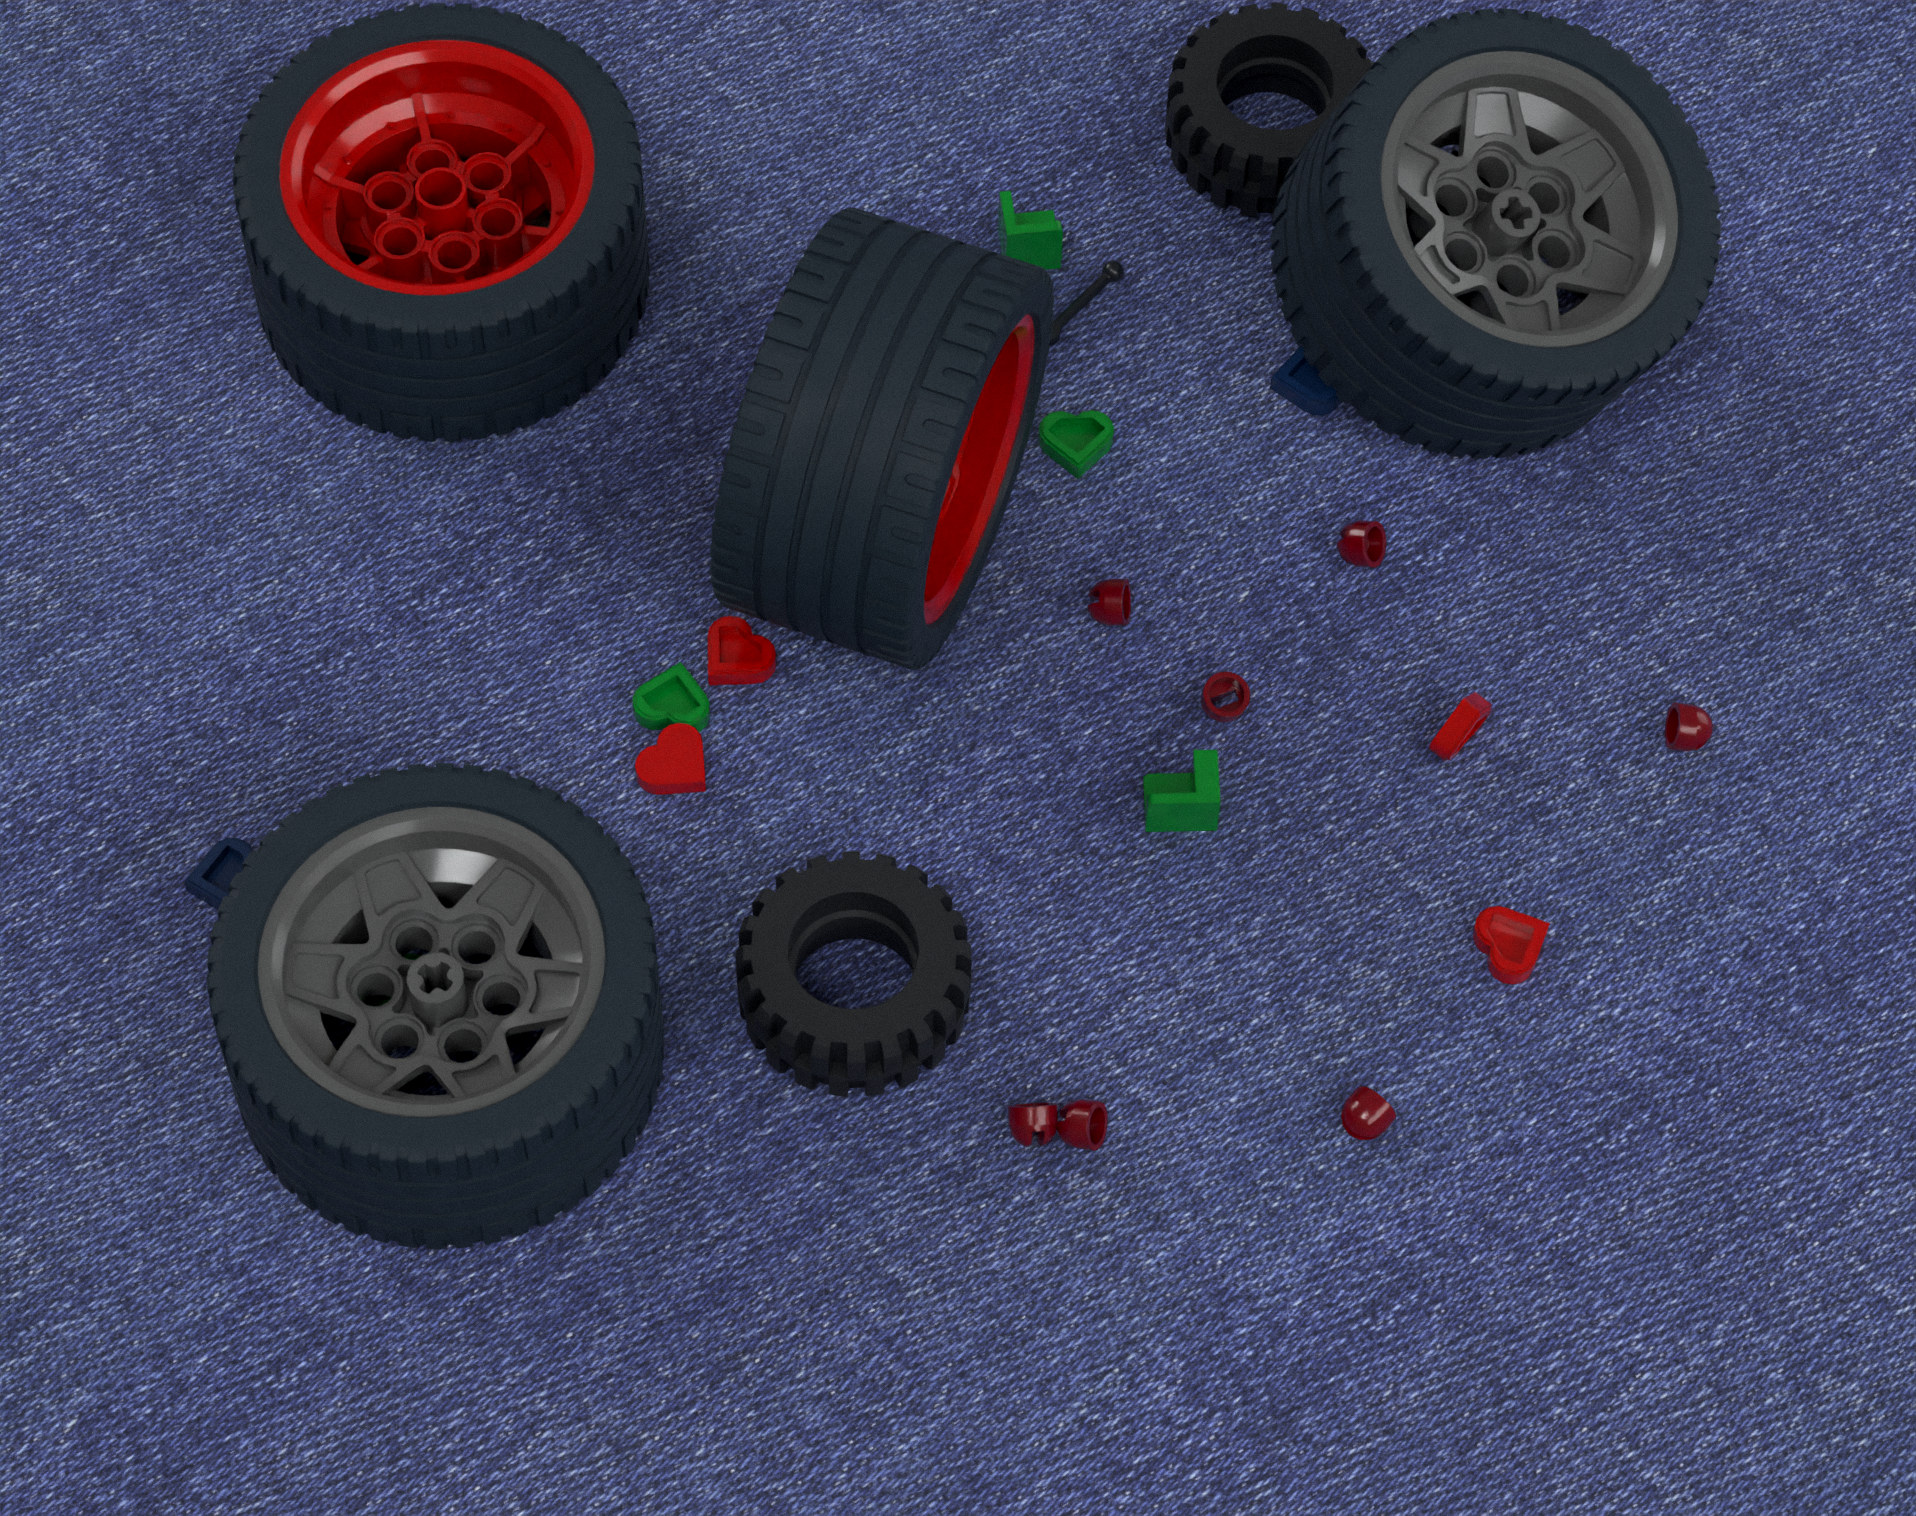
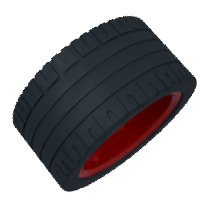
(428, 145)
(880, 437)

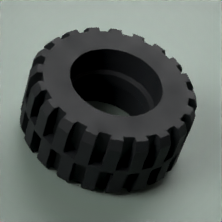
(1244, 56)
(853, 902)

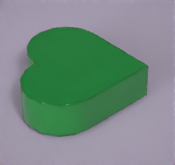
(1076, 440)
(670, 700)

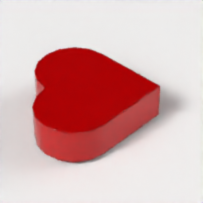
(737, 654)
(1461, 726)
(673, 763)
(1510, 942)

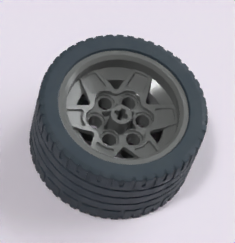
(1554, 131)
(460, 871)

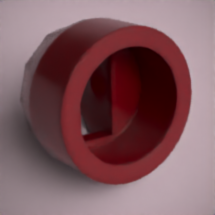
(1362, 543)
(1113, 603)
(1219, 687)
(1687, 727)
(1366, 1114)
(1030, 1118)
(1083, 1124)

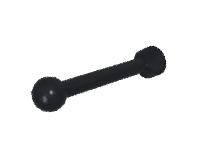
(1111, 272)

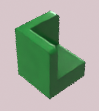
(1029, 235)
(1184, 799)

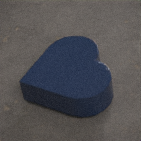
(1303, 386)
(216, 870)

